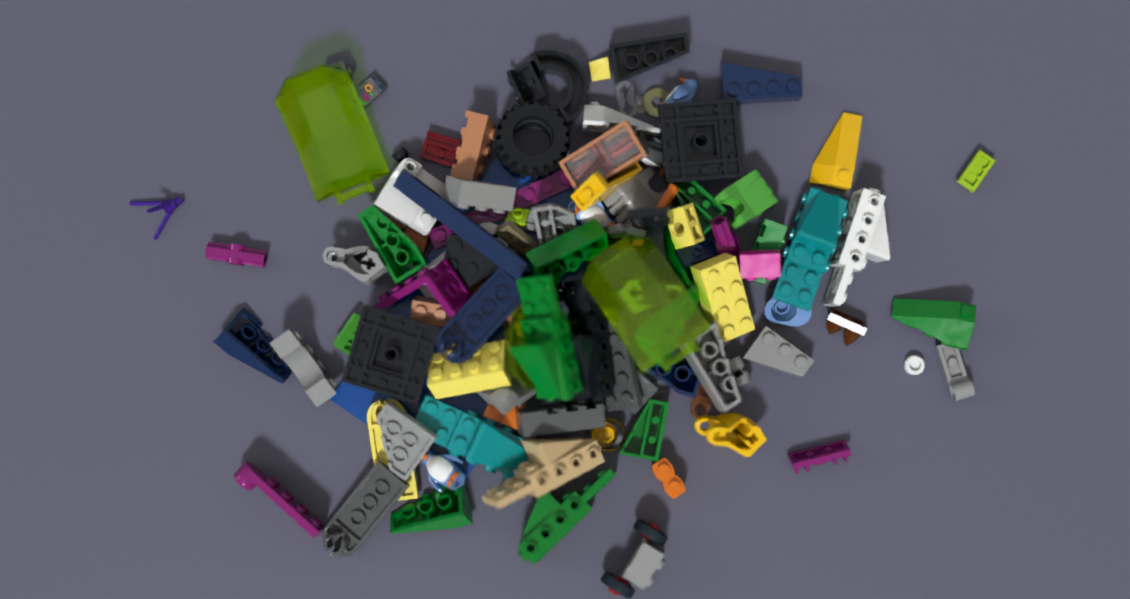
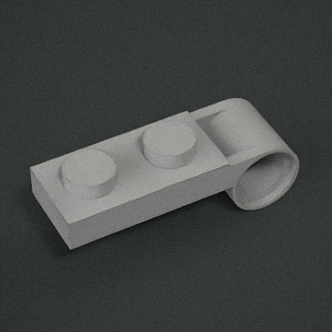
(955, 373)

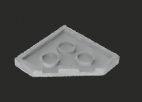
(403, 439)

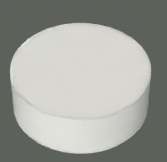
(914, 365)

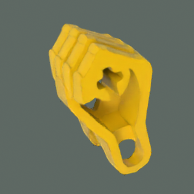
(722, 429)

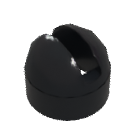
(400, 155)

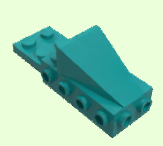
(810, 247)
(473, 437)

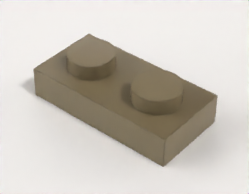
(515, 237)

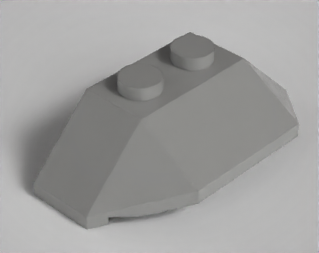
(552, 221)

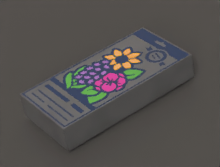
(370, 90)

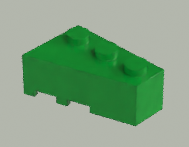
(703, 202)
(769, 237)
(647, 433)

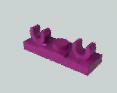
(819, 455)

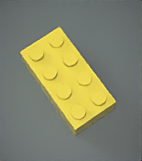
(723, 296)
(482, 372)

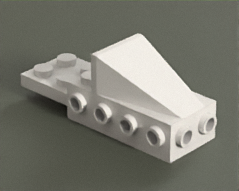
(861, 238)

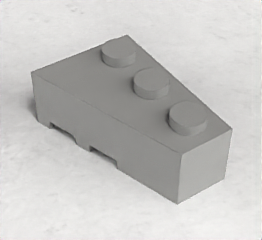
(479, 194)
(777, 353)

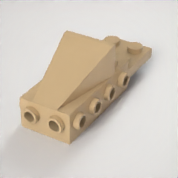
(549, 466)

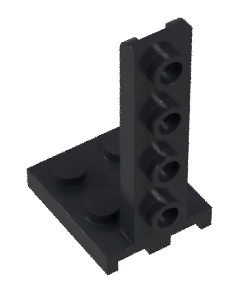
(653, 222)

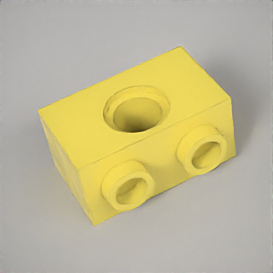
(692, 231)

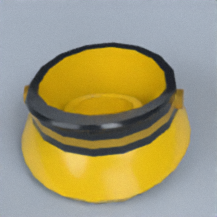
(609, 437)

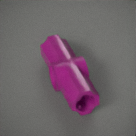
(725, 239)
(236, 254)

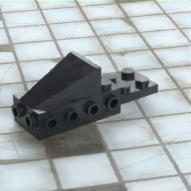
(590, 343)

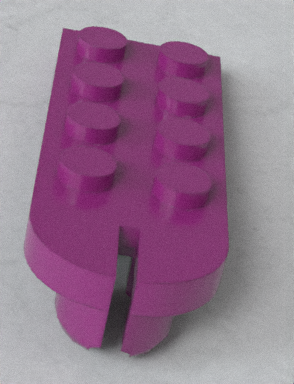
(250, 476)

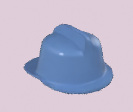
(785, 314)

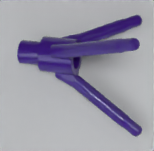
(167, 205)

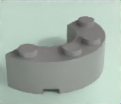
(305, 366)

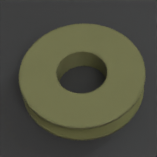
(649, 96)

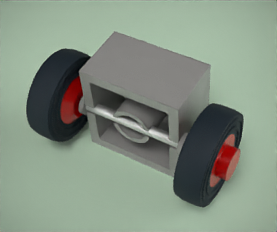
(641, 564)

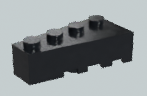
(642, 55)

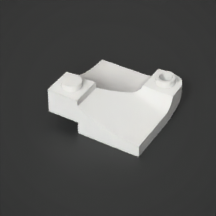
(403, 209)

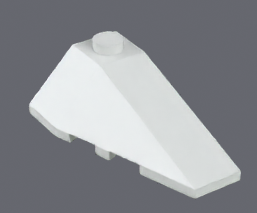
(602, 119)

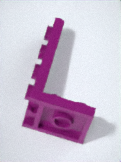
(442, 283)

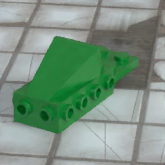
(547, 346)
(547, 517)

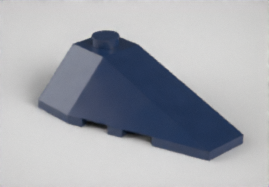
(250, 345)
(679, 378)

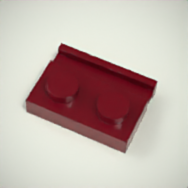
(440, 149)

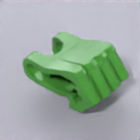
(748, 198)

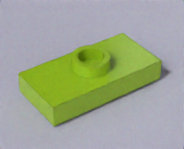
(976, 171)

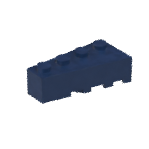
(758, 85)

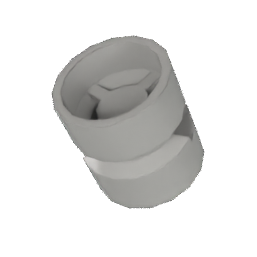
(737, 365)

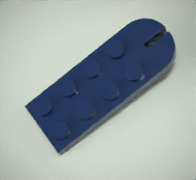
(479, 318)

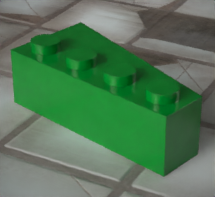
(567, 251)

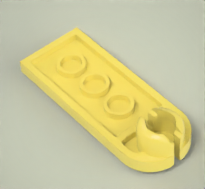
(377, 446)

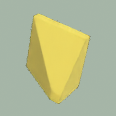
(599, 69)

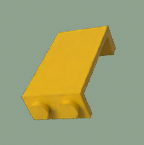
(597, 189)

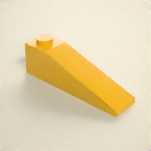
(837, 159)

